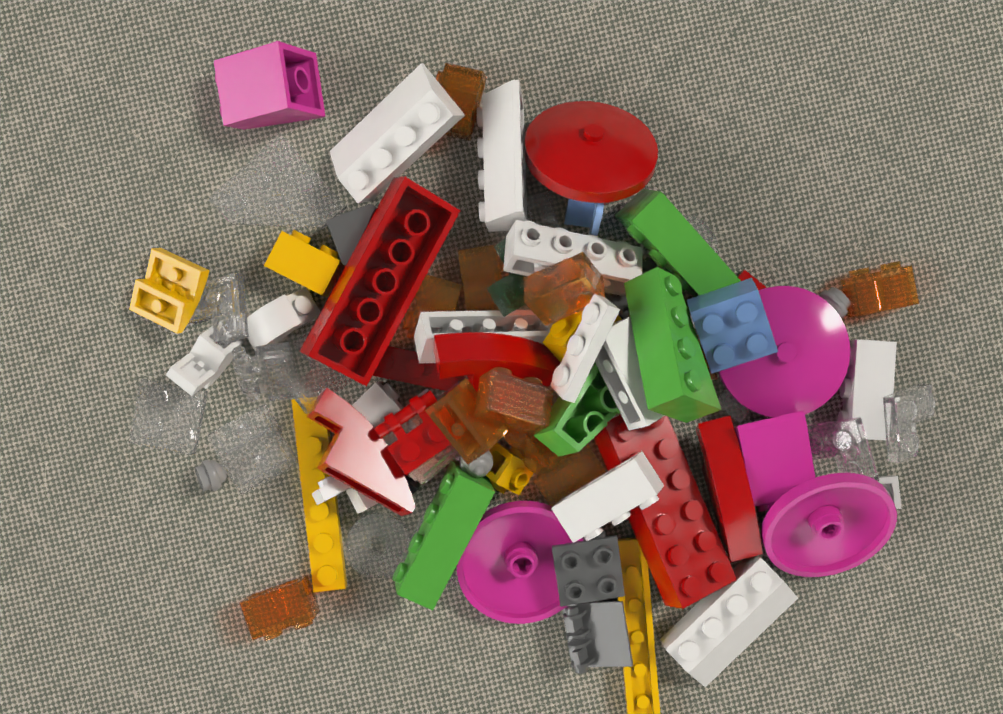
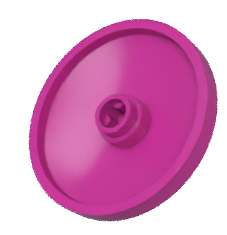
(809, 357)
(828, 524)
(511, 563)

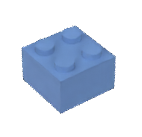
(732, 325)

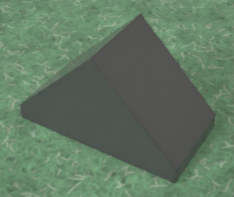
(349, 228)

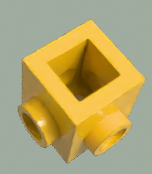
(508, 470)

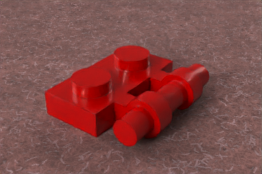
(419, 444)

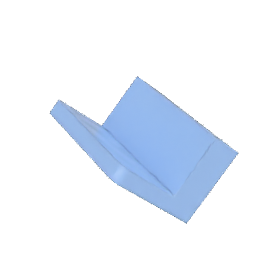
(584, 215)

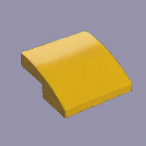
(169, 290)

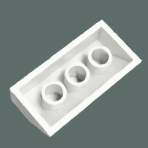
(394, 135)
(503, 157)
(728, 620)

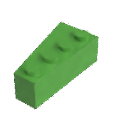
(674, 243)
(668, 348)
(579, 422)
(442, 536)

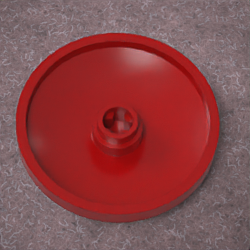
(590, 151)

